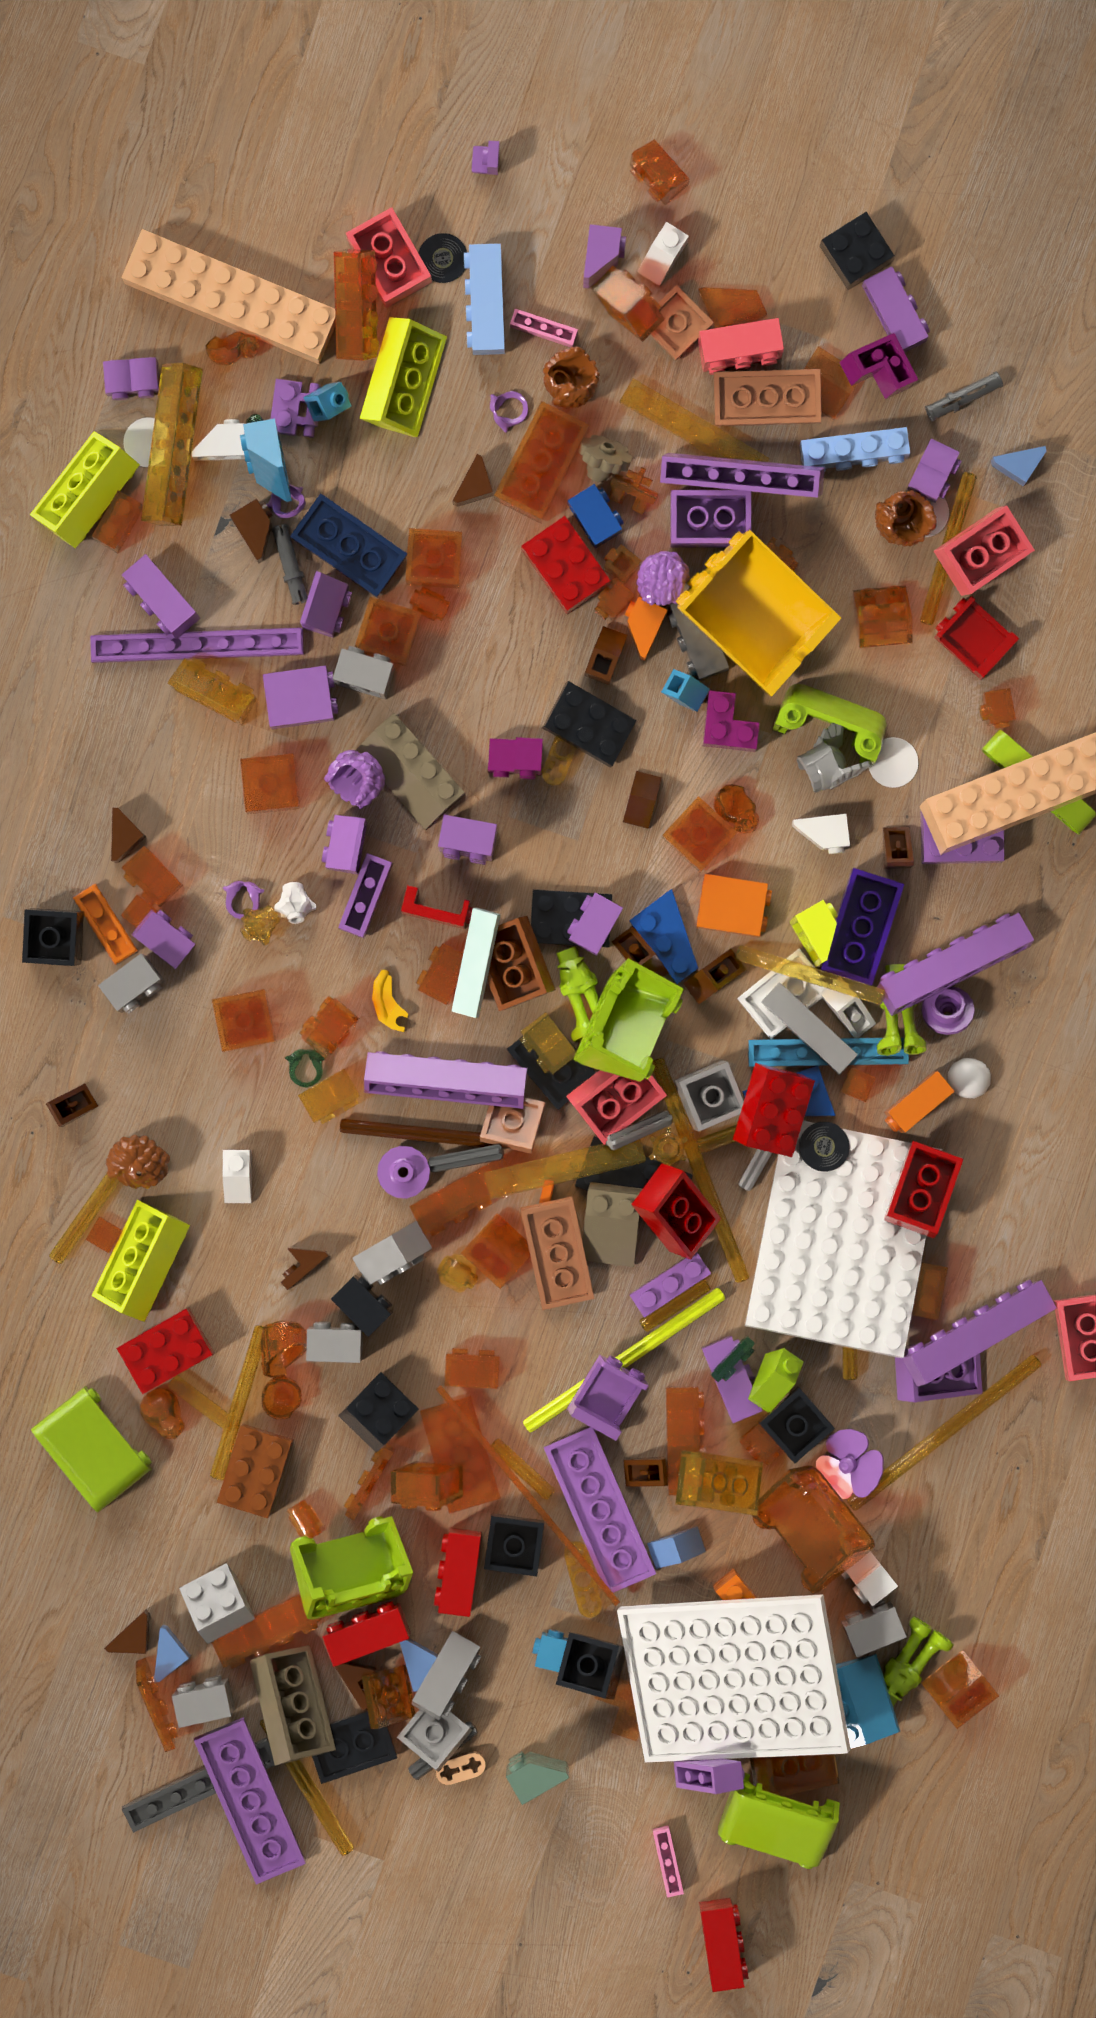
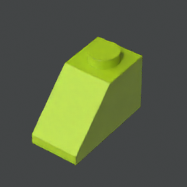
(775, 1378)

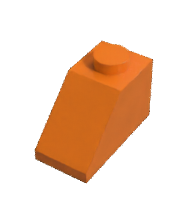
(644, 624)

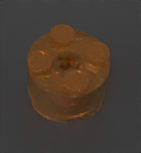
(329, 1027)

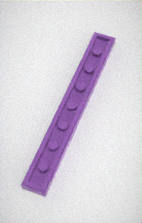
(197, 645)

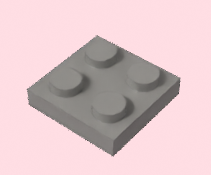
(434, 1738)

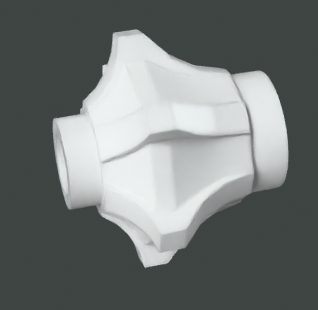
(294, 903)

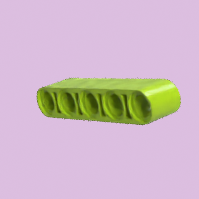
(1007, 752)

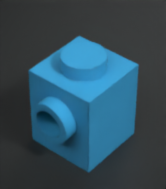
(327, 401)
(685, 690)
(550, 1650)

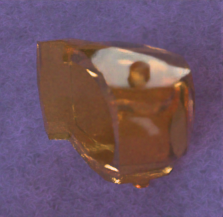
(281, 1345)

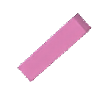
(543, 328)
(668, 1861)

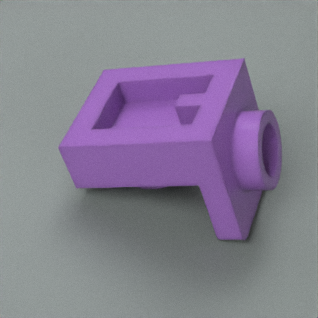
(486, 159)

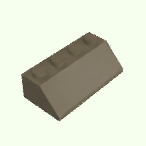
(412, 771)
(292, 1705)

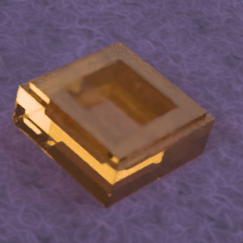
(137, 911)
(104, 1234)

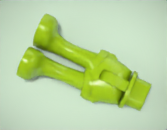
(575, 981)
(891, 1043)
(902, 1676)

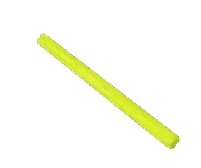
(631, 1354)

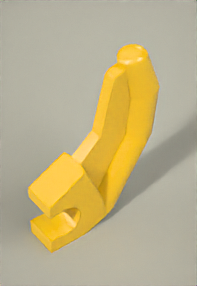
(384, 1004)

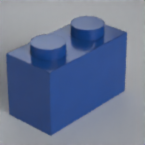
(595, 515)

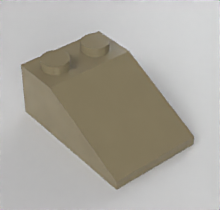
(611, 1224)

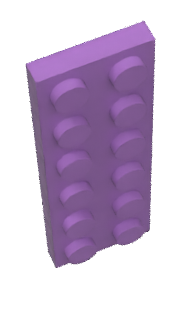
(599, 1509)
(249, 1800)

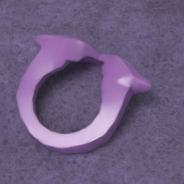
(497, 401)
(275, 502)
(233, 888)

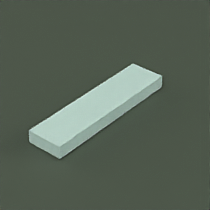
(476, 962)

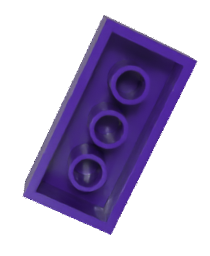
(862, 926)

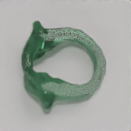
(317, 1061)

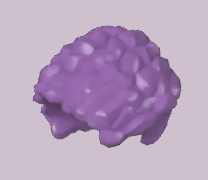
(662, 578)
(356, 777)

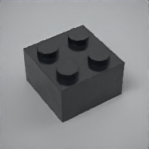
(857, 250)
(52, 937)
(362, 1304)
(378, 1412)
(796, 1425)
(514, 1544)
(591, 1666)

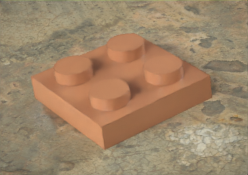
(681, 323)
(513, 1126)

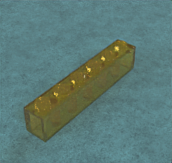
(171, 444)

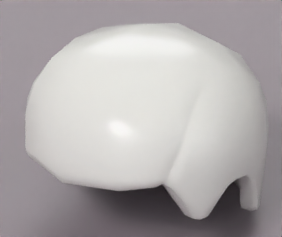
(969, 1078)

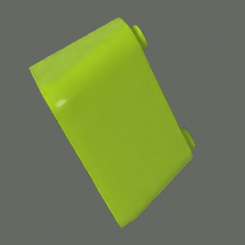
(804, 700)
(628, 1022)
(91, 1449)
(351, 1569)
(778, 1824)

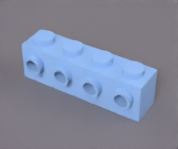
(486, 299)
(856, 449)

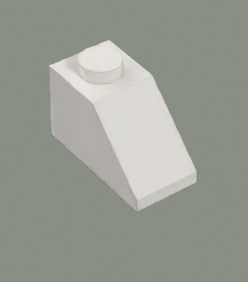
(663, 254)
(221, 443)
(825, 832)
(849, 1011)
(237, 1176)

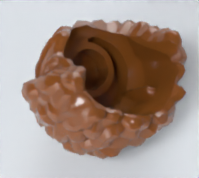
(571, 377)
(905, 518)
(137, 1155)

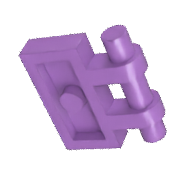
(286, 408)

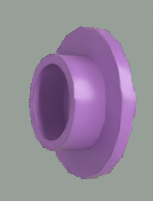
(949, 1000)
(417, 1172)

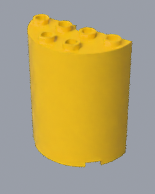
(757, 610)

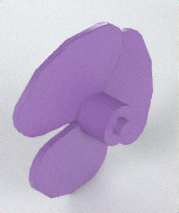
(851, 1472)

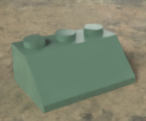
(534, 1774)

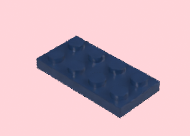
(348, 545)

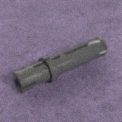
(936, 410)
(293, 575)

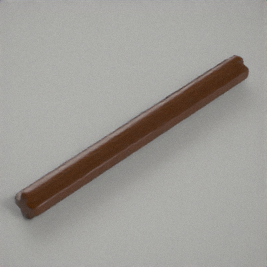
(411, 1132)

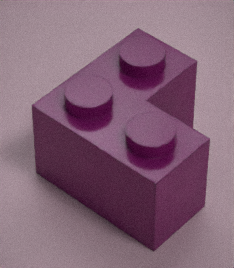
(883, 361)
(722, 730)
(515, 757)

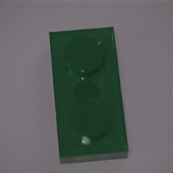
(725, 1368)

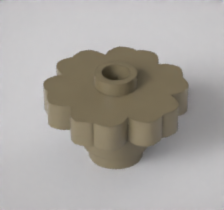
(604, 457)

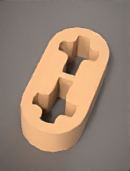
(462, 1774)

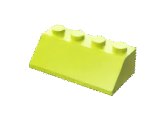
(403, 376)
(85, 489)
(816, 930)
(140, 1261)

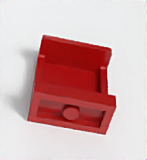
(974, 637)
(419, 911)

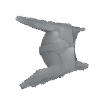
(826, 763)

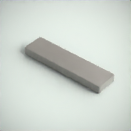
(809, 1028)

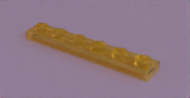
(686, 424)
(561, 1168)

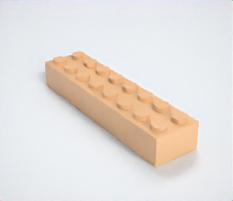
(230, 296)
(1012, 795)

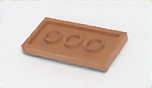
(767, 397)
(557, 1253)

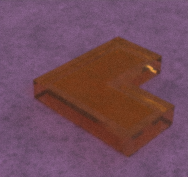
(626, 1719)

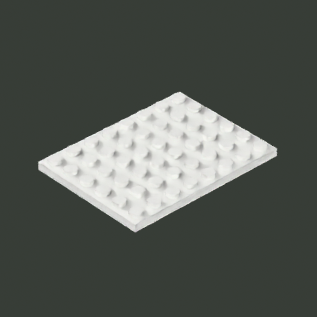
(829, 1257)
(734, 1679)

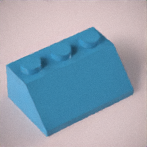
(266, 457)
(866, 1701)

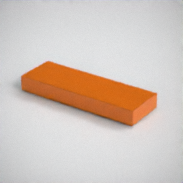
(105, 924)

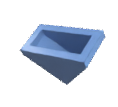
(1019, 464)
(676, 1548)
(169, 1653)
(418, 1661)

